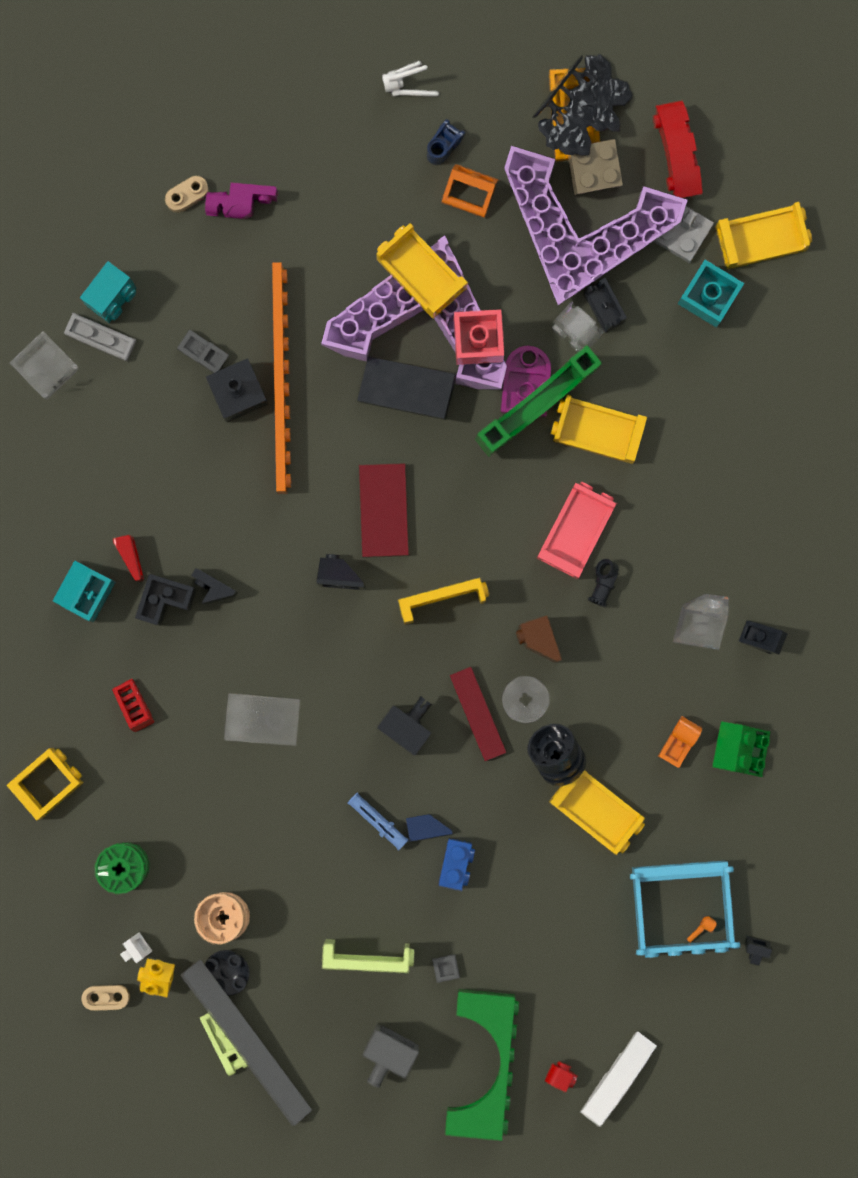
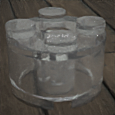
(577, 327)
(536, 707)

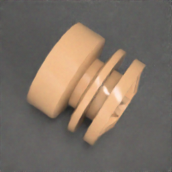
(208, 917)

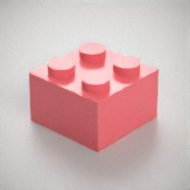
(478, 337)

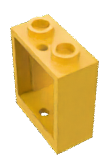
(29, 800)

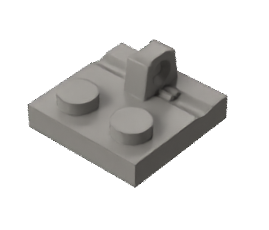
(686, 236)

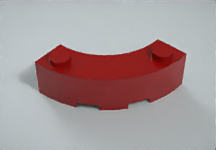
(679, 146)

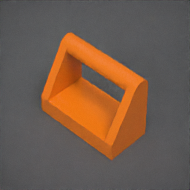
(474, 179)

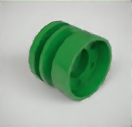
(131, 857)

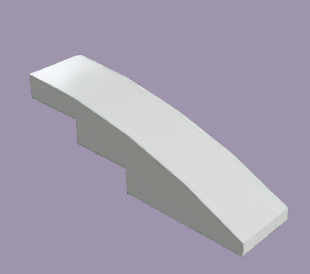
(618, 1079)

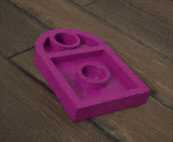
(523, 378)

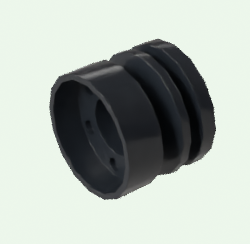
(556, 754)

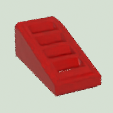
(127, 548)
(142, 722)

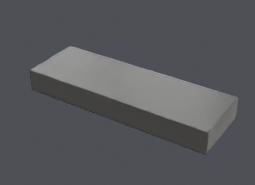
(100, 337)

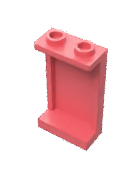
(577, 530)

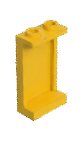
(763, 236)
(420, 271)
(598, 429)
(448, 592)
(598, 812)

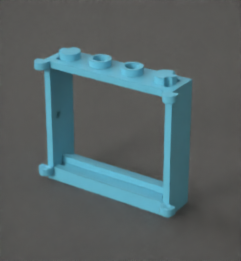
(684, 871)

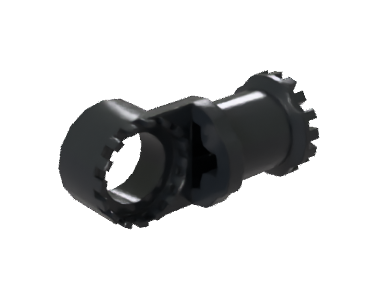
(605, 583)

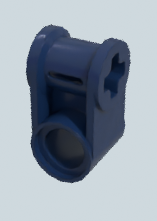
(447, 140)

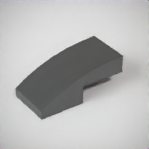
(202, 351)

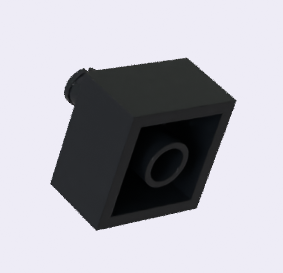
(236, 390)
(406, 727)

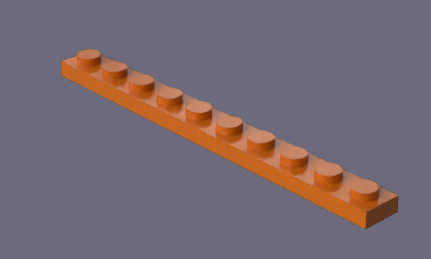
(281, 368)

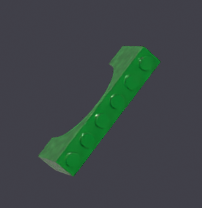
(538, 402)
(486, 1115)

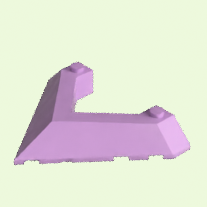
(574, 261)
(391, 305)

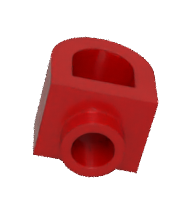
(561, 1076)

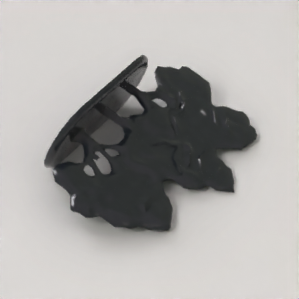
(588, 106)

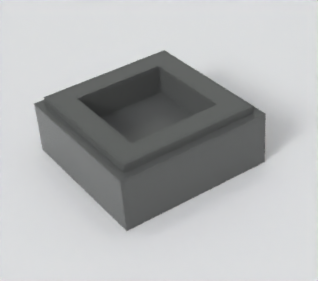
(446, 968)

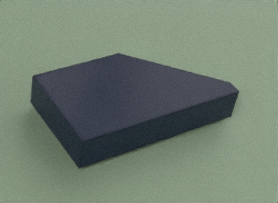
(425, 827)

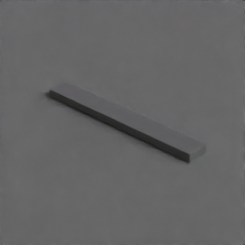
(246, 1042)

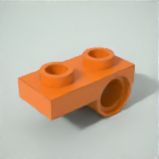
(680, 741)

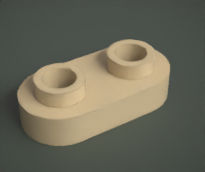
(188, 195)
(106, 997)

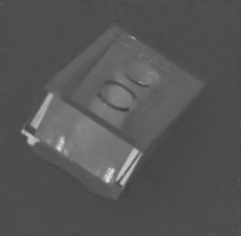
(262, 719)

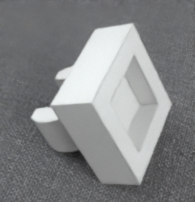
(136, 948)

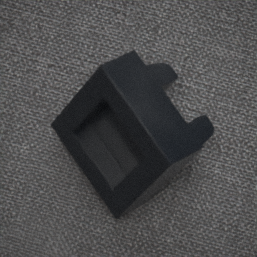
(757, 949)

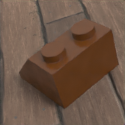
(539, 638)

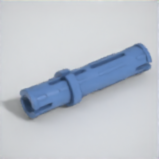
(378, 821)

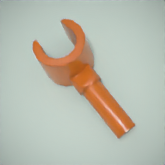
(707, 923)

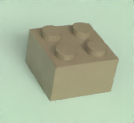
(597, 170)

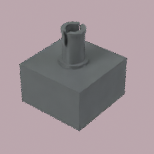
(390, 1053)

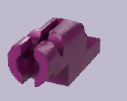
(240, 200)

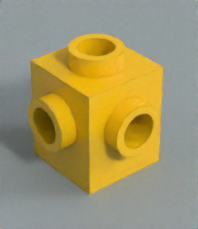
(156, 977)

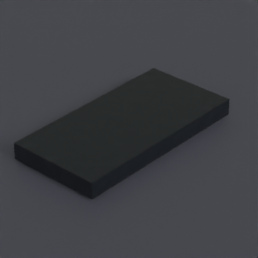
(406, 388)

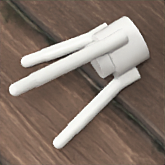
(393, 81)

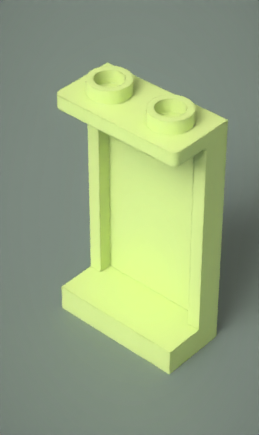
(366, 962)

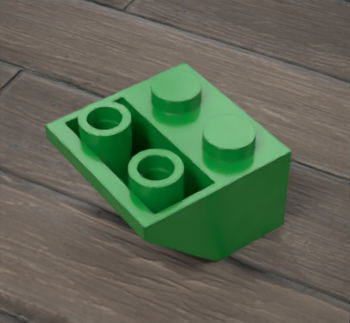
(741, 749)

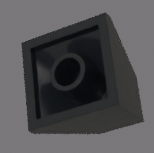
(337, 574)

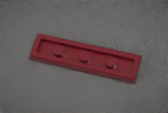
(477, 714)

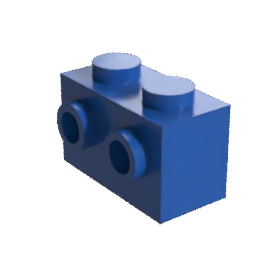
(455, 862)

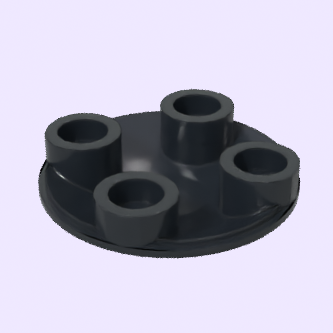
(229, 971)

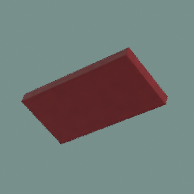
(383, 510)

